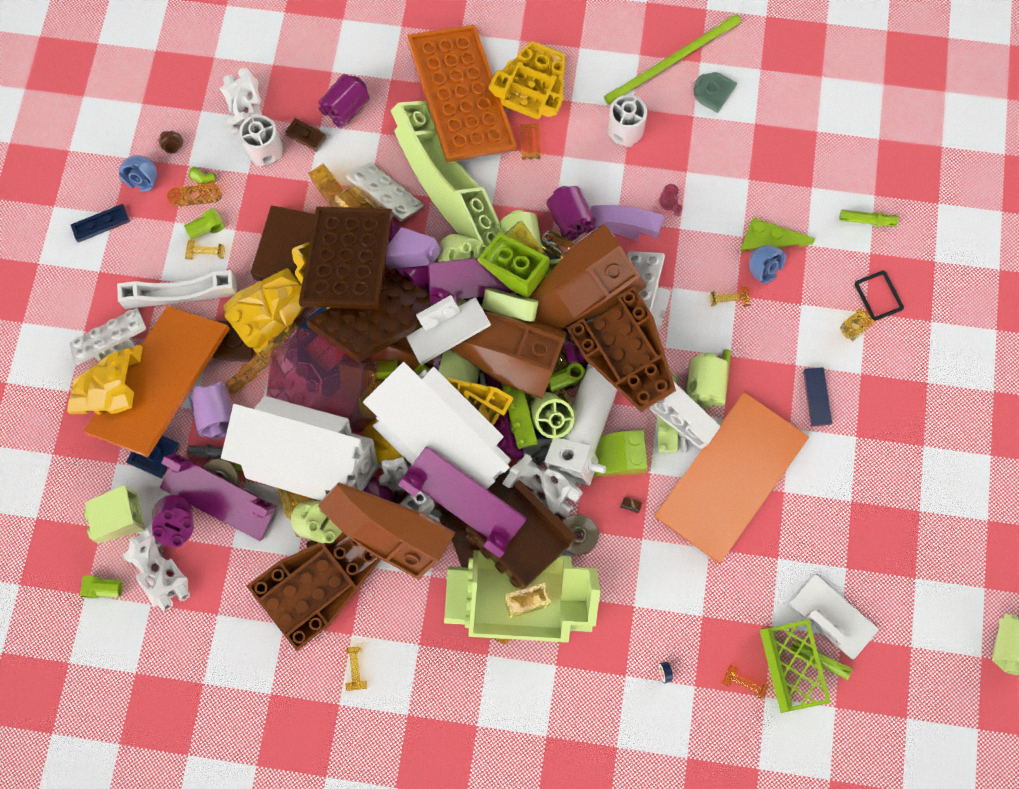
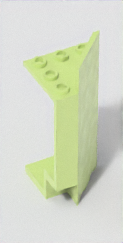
(478, 602)

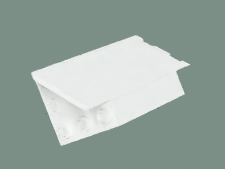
(432, 413)
(298, 448)

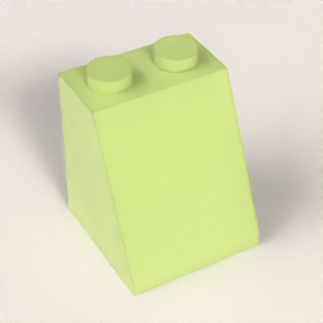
(114, 515)

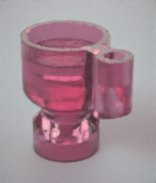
(669, 199)

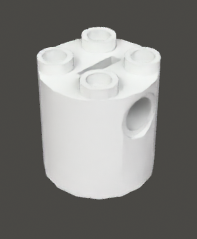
(627, 120)
(261, 140)

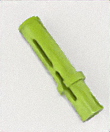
(877, 219)
(826, 662)

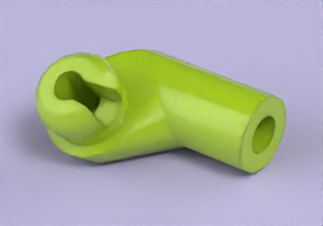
(201, 178)

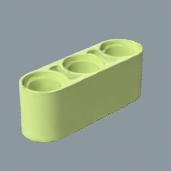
(510, 304)

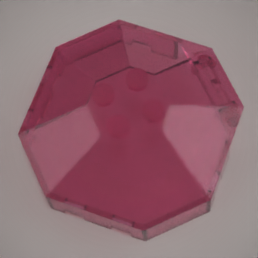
(319, 377)

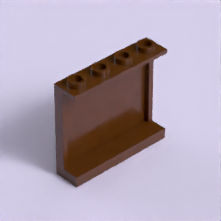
(282, 232)
(535, 544)

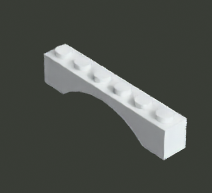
(143, 294)

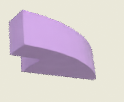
(627, 220)

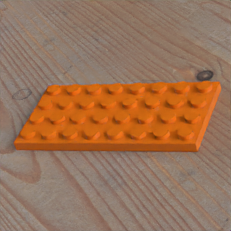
(458, 95)

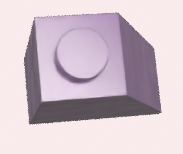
(411, 250)

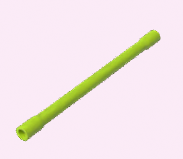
(725, 26)

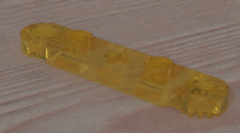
(258, 363)

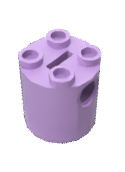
(211, 410)

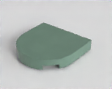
(713, 90)

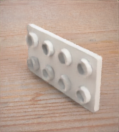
(384, 191)
(649, 267)
(446, 327)
(108, 338)
(834, 617)

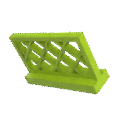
(776, 669)

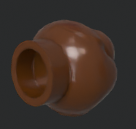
(170, 141)

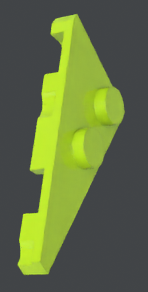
(765, 233)

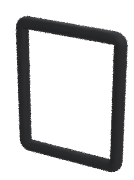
(892, 289)

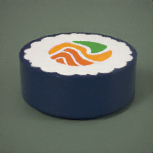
(665, 672)

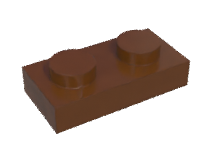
(305, 134)

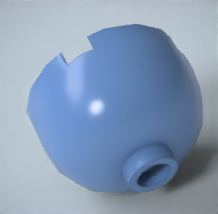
(138, 172)
(765, 263)

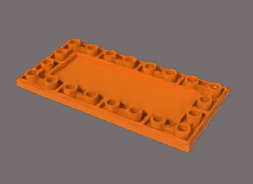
(168, 369)
(731, 477)

